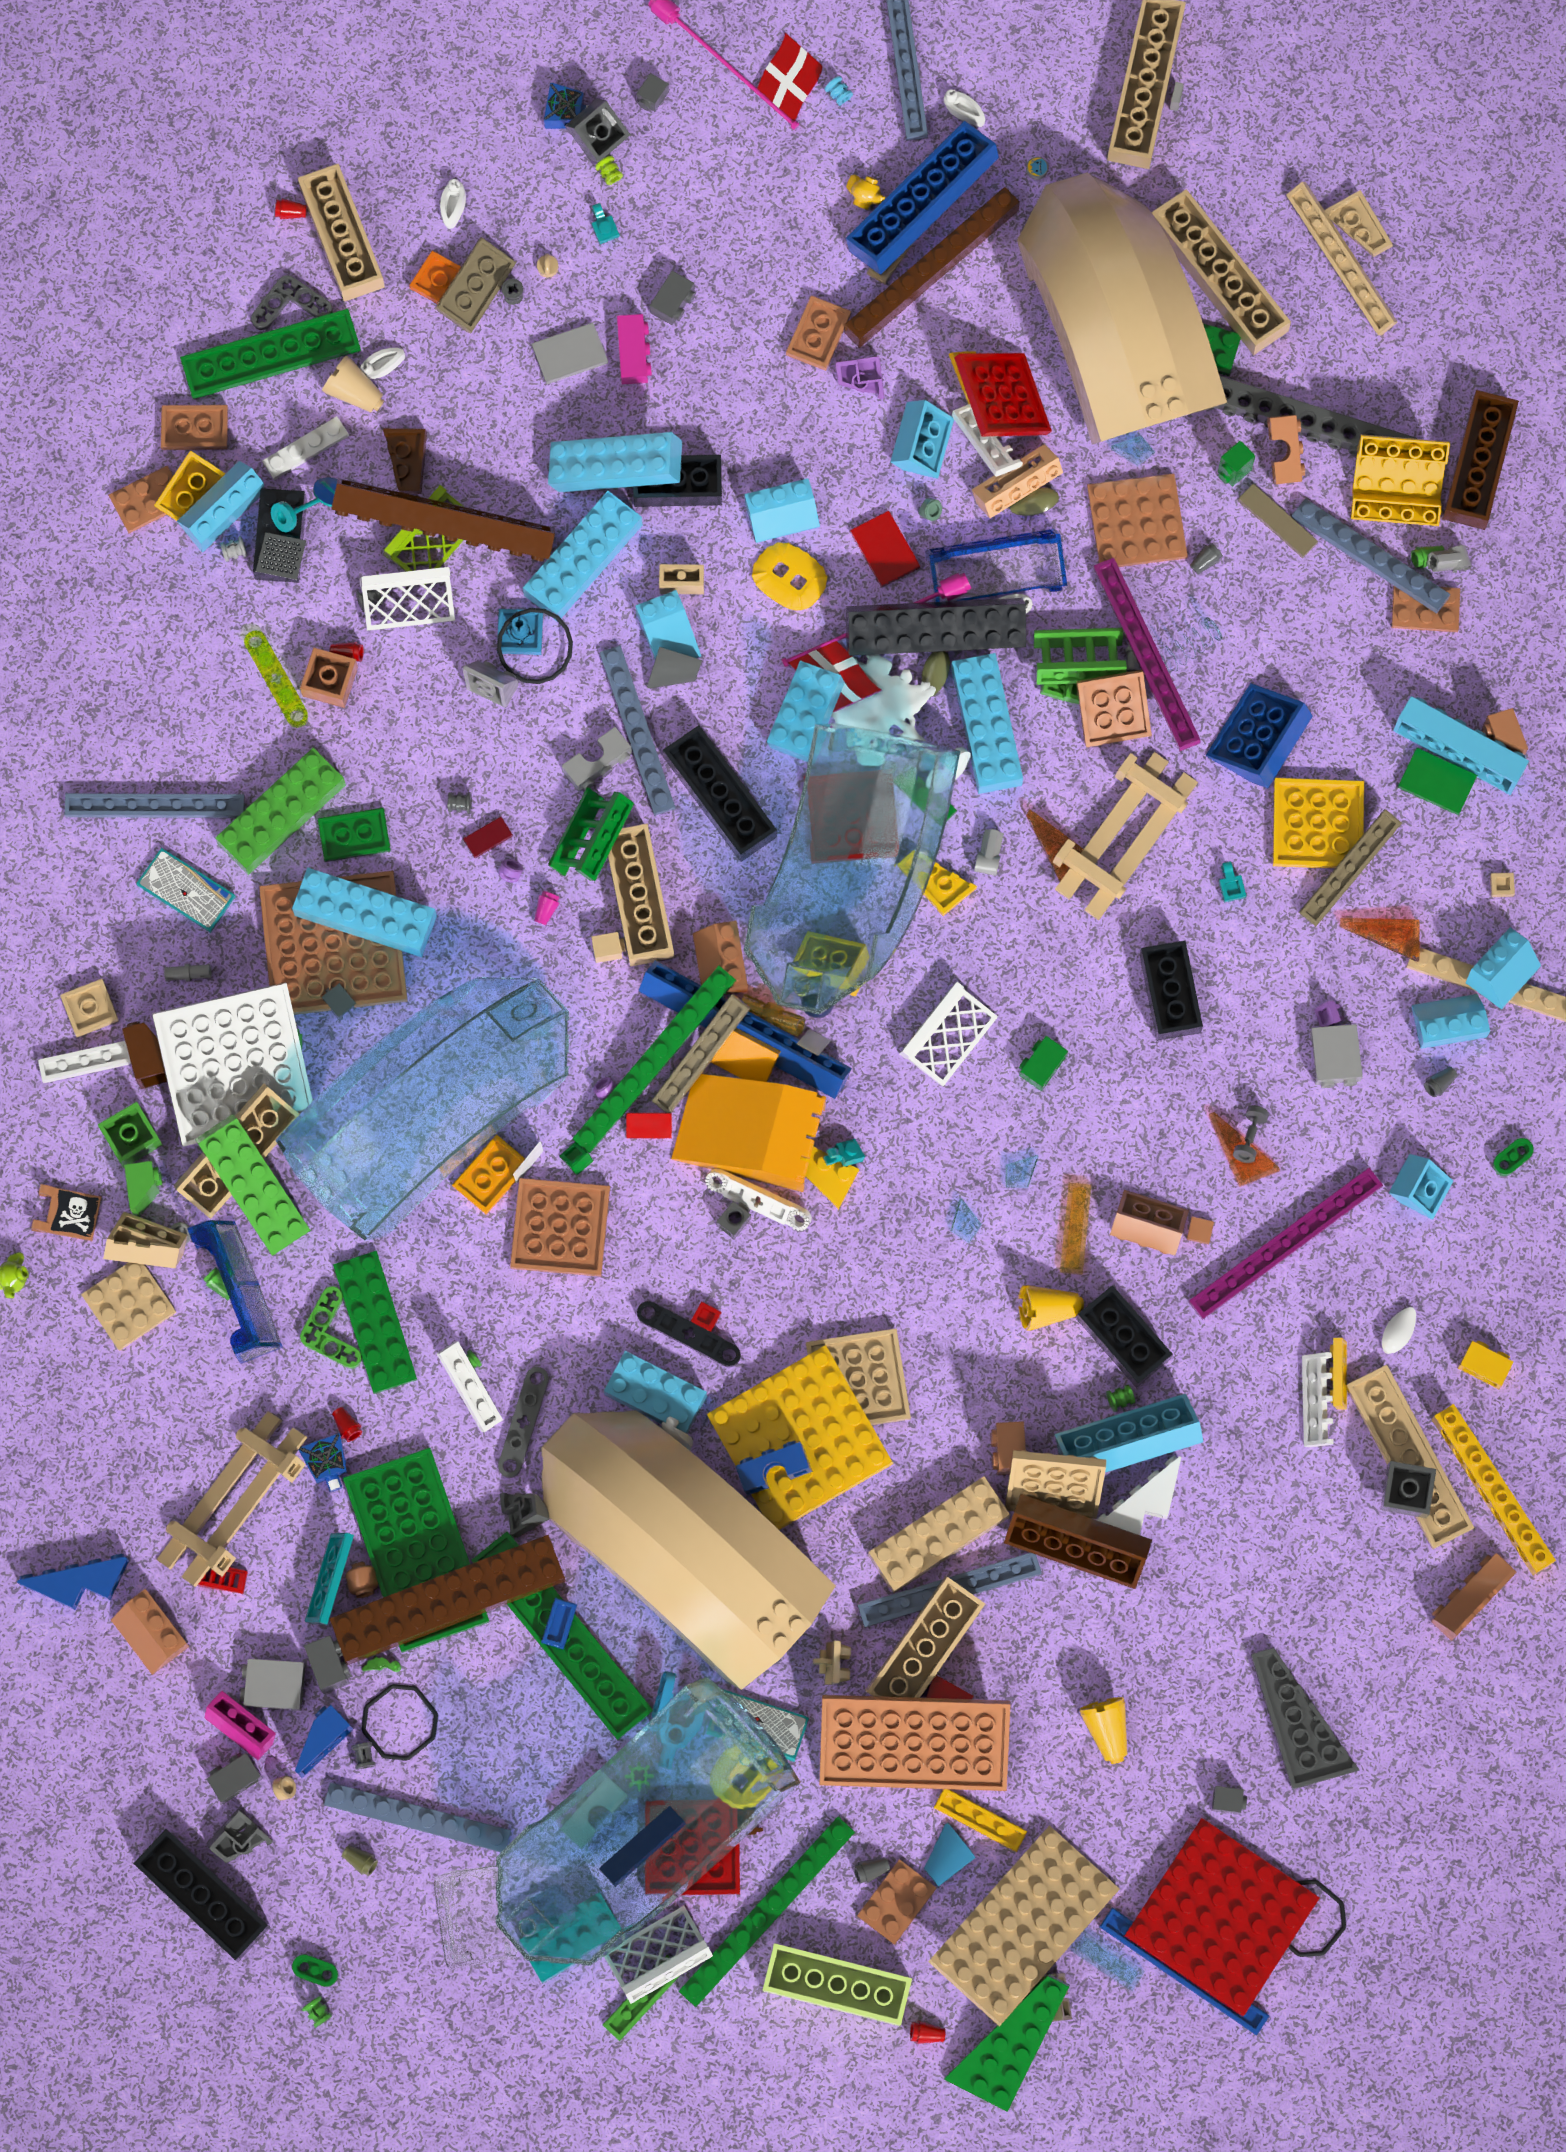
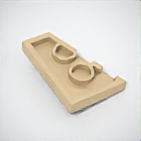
(1360, 223)

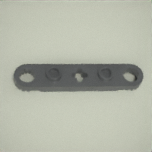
(519, 1438)

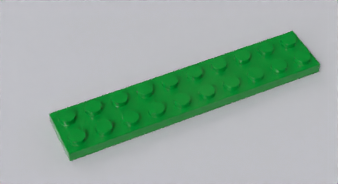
(582, 1660)

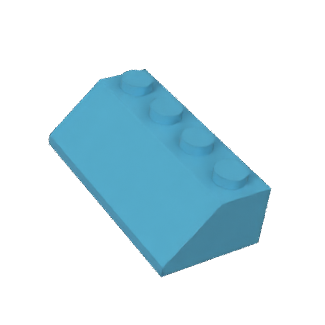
(221, 505)

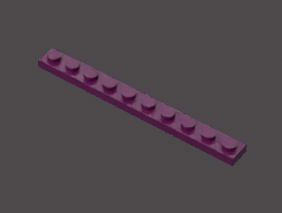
(1147, 654)
(1285, 1243)

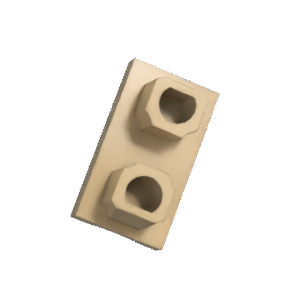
(830, 1662)

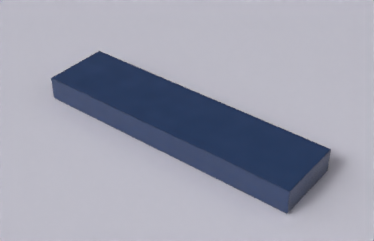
(642, 1846)

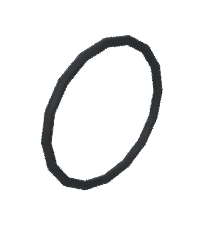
(536, 610)

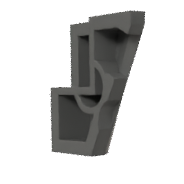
(673, 669)
(524, 1512)
(230, 1843)

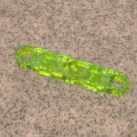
(284, 692)

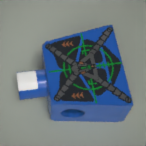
(562, 106)
(326, 1460)

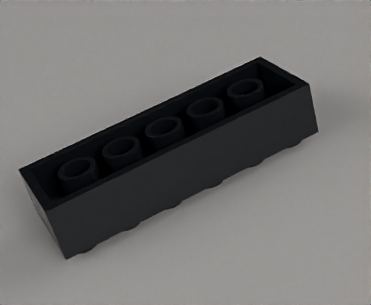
(719, 793)
(202, 1895)

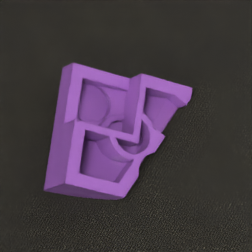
(853, 375)

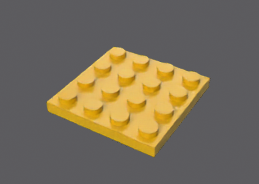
(1316, 821)

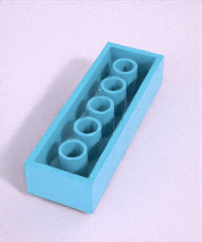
(615, 462)
(583, 555)
(987, 723)
(1461, 744)
(364, 912)
(1135, 1434)

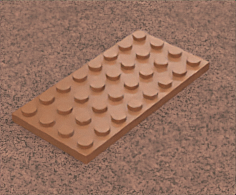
(914, 1742)

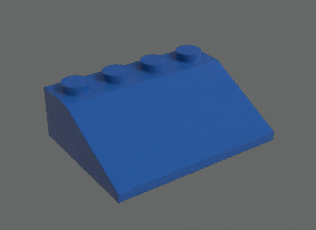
(1260, 734)

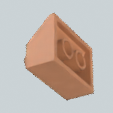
(721, 947)
(1149, 1222)
(149, 1632)

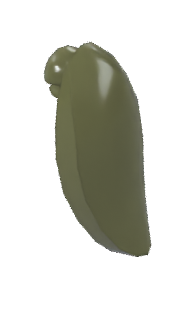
(1036, 502)
(936, 669)

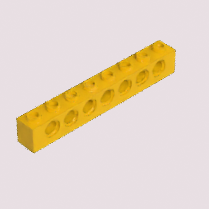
(1493, 1489)

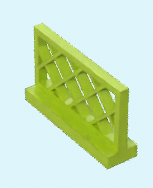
(404, 537)

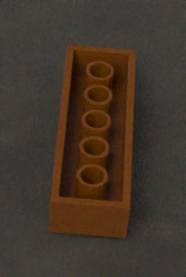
(1480, 459)
(1078, 1541)

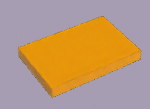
(746, 1057)
(489, 1174)

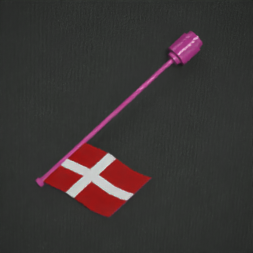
(786, 78)
(836, 659)

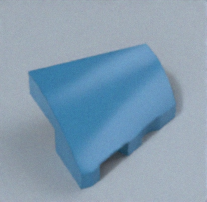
(948, 1856)

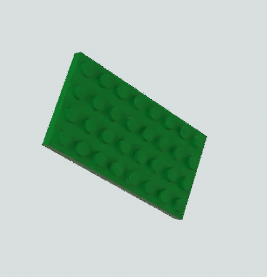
(409, 1529)

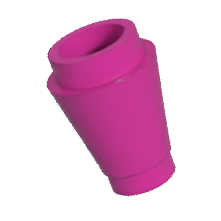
(546, 907)

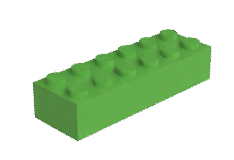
(280, 811)
(252, 1184)

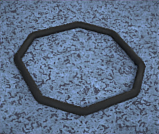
(418, 1749)
(1337, 1935)

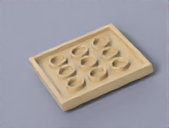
(873, 1371)
(1057, 1480)

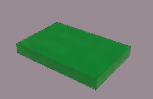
(1437, 781)
(354, 834)

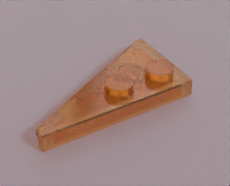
(1050, 840)
(1394, 934)
(1244, 1172)

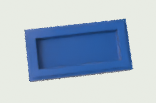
(559, 1623)

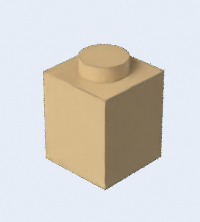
(608, 947)

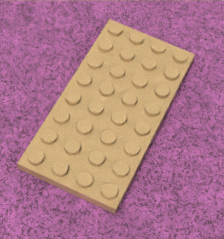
(1024, 1925)

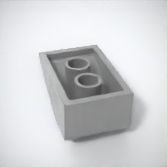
(490, 683)

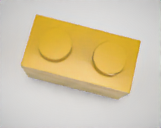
(1486, 1364)

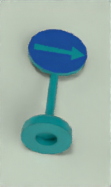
(285, 516)

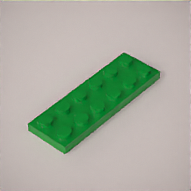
(375, 1322)

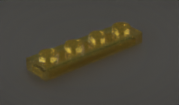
(1075, 1228)

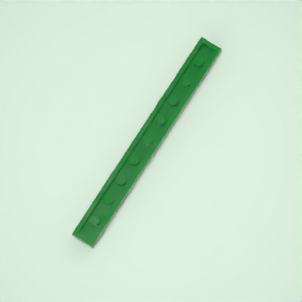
(654, 1059)
(766, 1912)

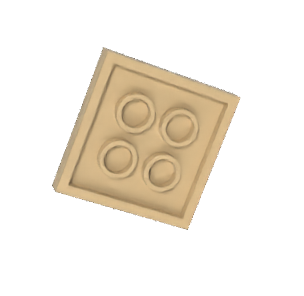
(128, 1304)

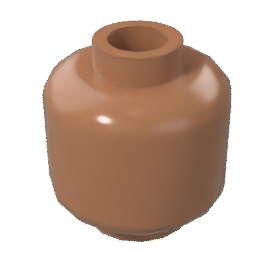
(361, 1580)

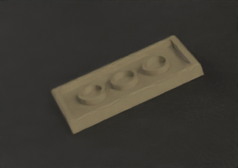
(475, 285)

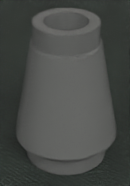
(1206, 558)
(1439, 1082)
(870, 1869)

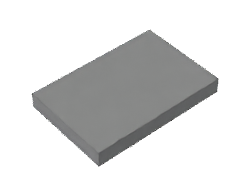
(569, 353)

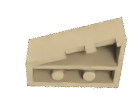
(144, 1242)

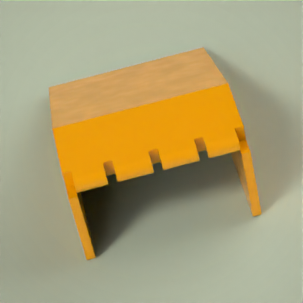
(750, 1129)

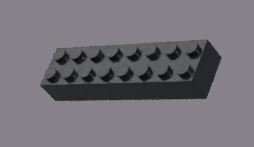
(935, 626)

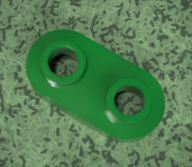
(1512, 1157)
(315, 1970)

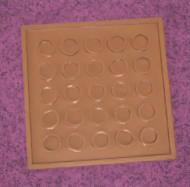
(319, 957)

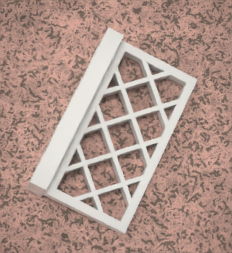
(410, 579)
(932, 1023)
(663, 1971)

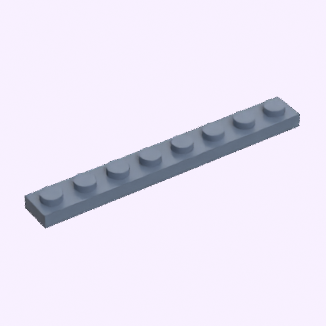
(907, 69)
(1371, 556)
(637, 730)
(154, 805)
(973, 1581)
(417, 1817)

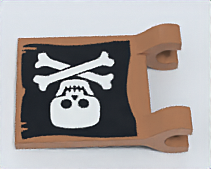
(69, 1213)

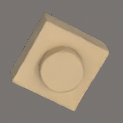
(1502, 884)

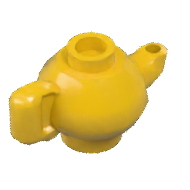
(865, 191)

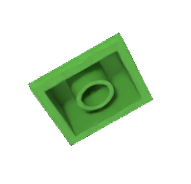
(142, 1185)

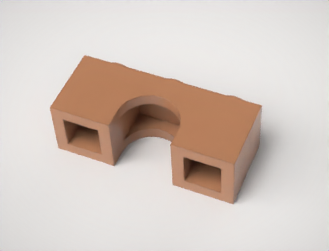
(1290, 467)

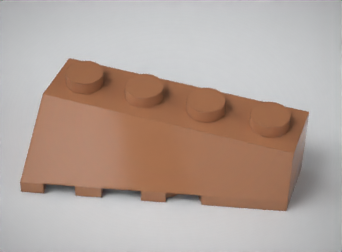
(1473, 1596)

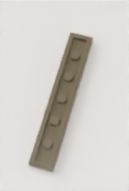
(1350, 867)
(701, 1054)

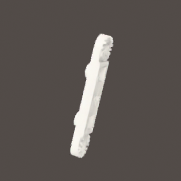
(770, 1205)

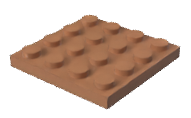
(1137, 520)
(560, 1227)

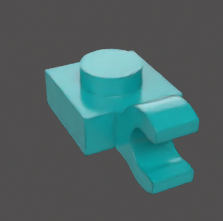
(604, 226)
(1232, 886)
(846, 1152)

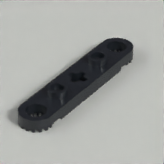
(703, 1342)

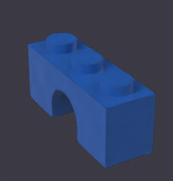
(754, 1471)

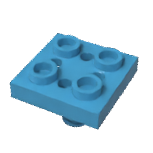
(520, 630)

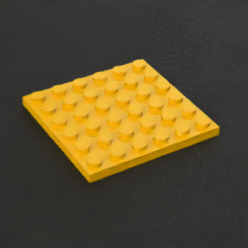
(808, 1406)

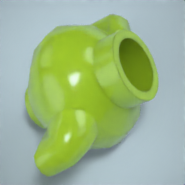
(13, 1275)

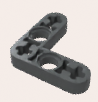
(286, 296)

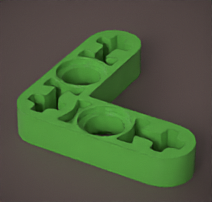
(322, 1337)

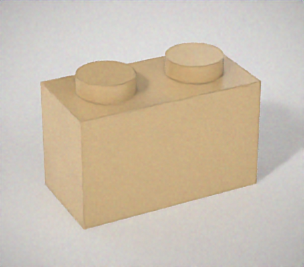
(681, 577)

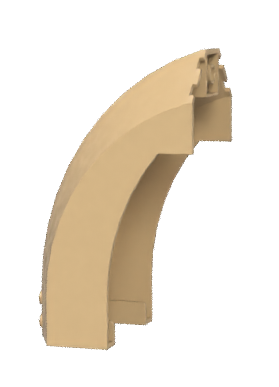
(1118, 308)
(681, 1541)

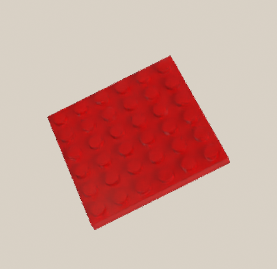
(1222, 1917)

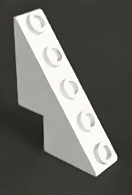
(1151, 1499)

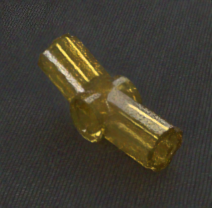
(776, 1015)

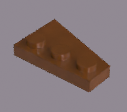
(407, 455)

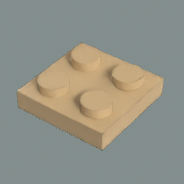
(89, 1008)

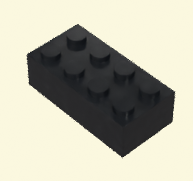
(698, 485)
(268, 498)
(1171, 990)
(1124, 1336)

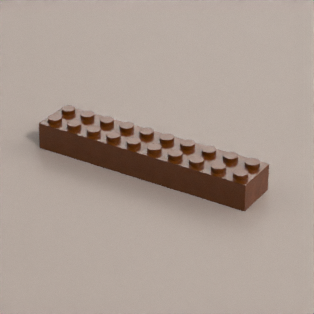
(444, 519)
(447, 1599)

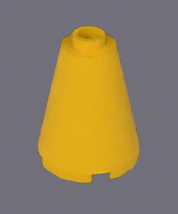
(1047, 1306)
(1107, 1727)

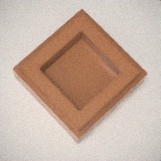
(1200, 1230)

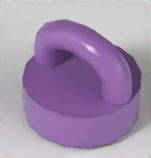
(510, 870)
(604, 1087)

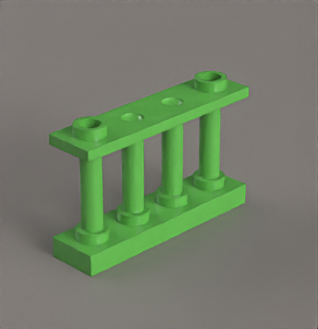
(1070, 671)

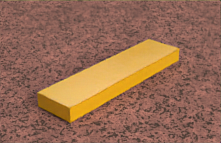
(980, 1819)

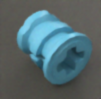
(838, 90)

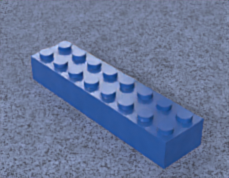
(922, 197)

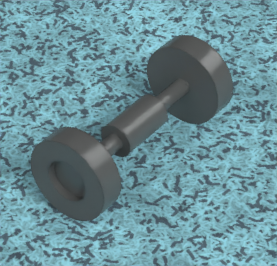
(1256, 1115)

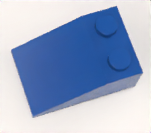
(324, 1736)

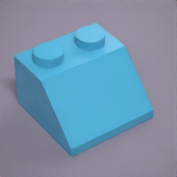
(1421, 1186)

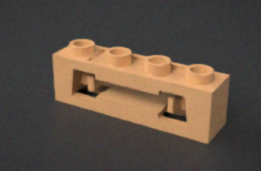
(1018, 482)

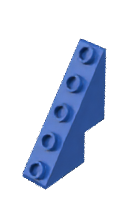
(69, 1584)

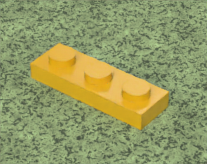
(1339, 1373)

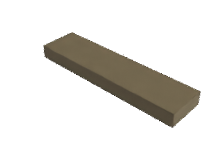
(1278, 520)

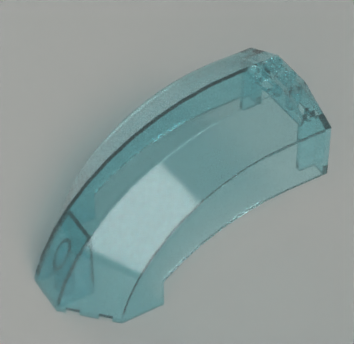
(841, 918)
(428, 1099)
(694, 1755)

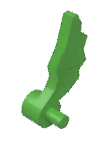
(381, 1663)

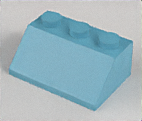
(922, 439)
(781, 510)
(1504, 968)
(1450, 1021)

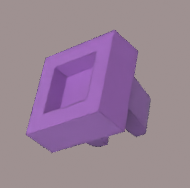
(1328, 1014)

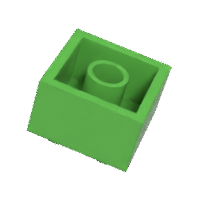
(130, 1134)

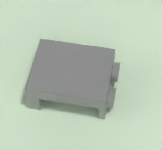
(1336, 1055)
(273, 1684)

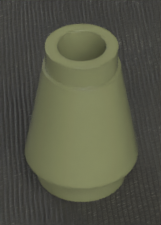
(361, 1860)

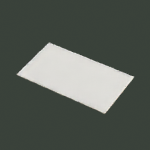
(813, 1042)

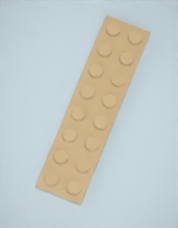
(1403, 1441)

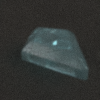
(1134, 450)
(1020, 1172)
(965, 1223)

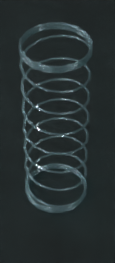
(1207, 626)

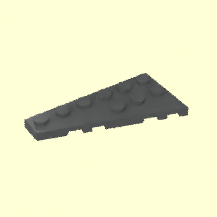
(1302, 1734)

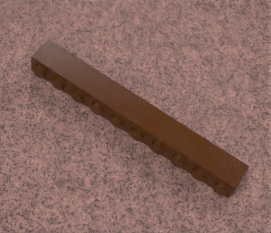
(932, 267)

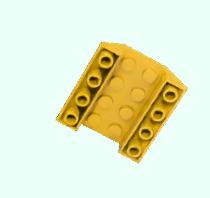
(1399, 480)

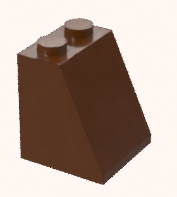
(144, 1055)

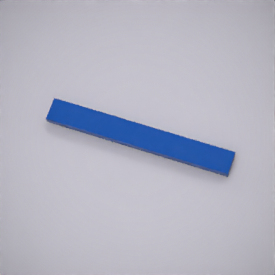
(1117, 1926)

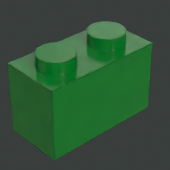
(1236, 464)
(1043, 1062)

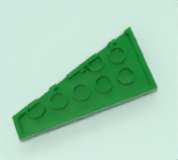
(1005, 2055)

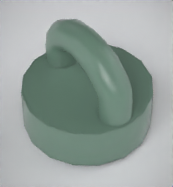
(930, 509)

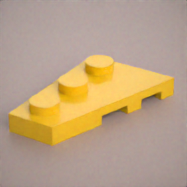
(946, 889)
(832, 1179)

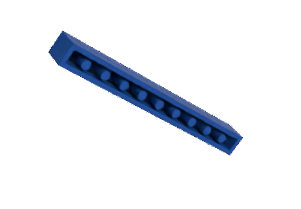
(817, 1071)

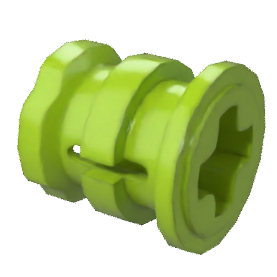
(609, 170)

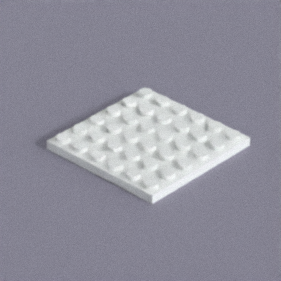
(225, 1051)

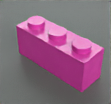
(633, 349)
(240, 1725)

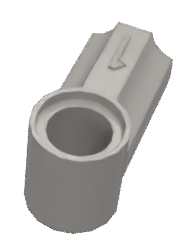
(1451, 559)
(988, 857)

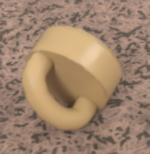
(547, 266)
(284, 1788)

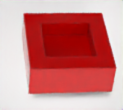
(706, 1316)

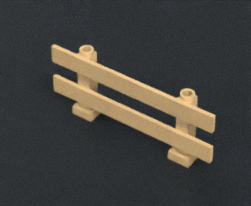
(1084, 865)
(213, 1553)

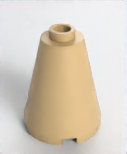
(353, 386)

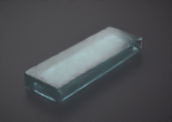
(1108, 1961)

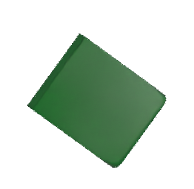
(576, 1158)

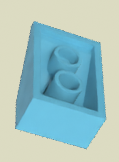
(667, 625)

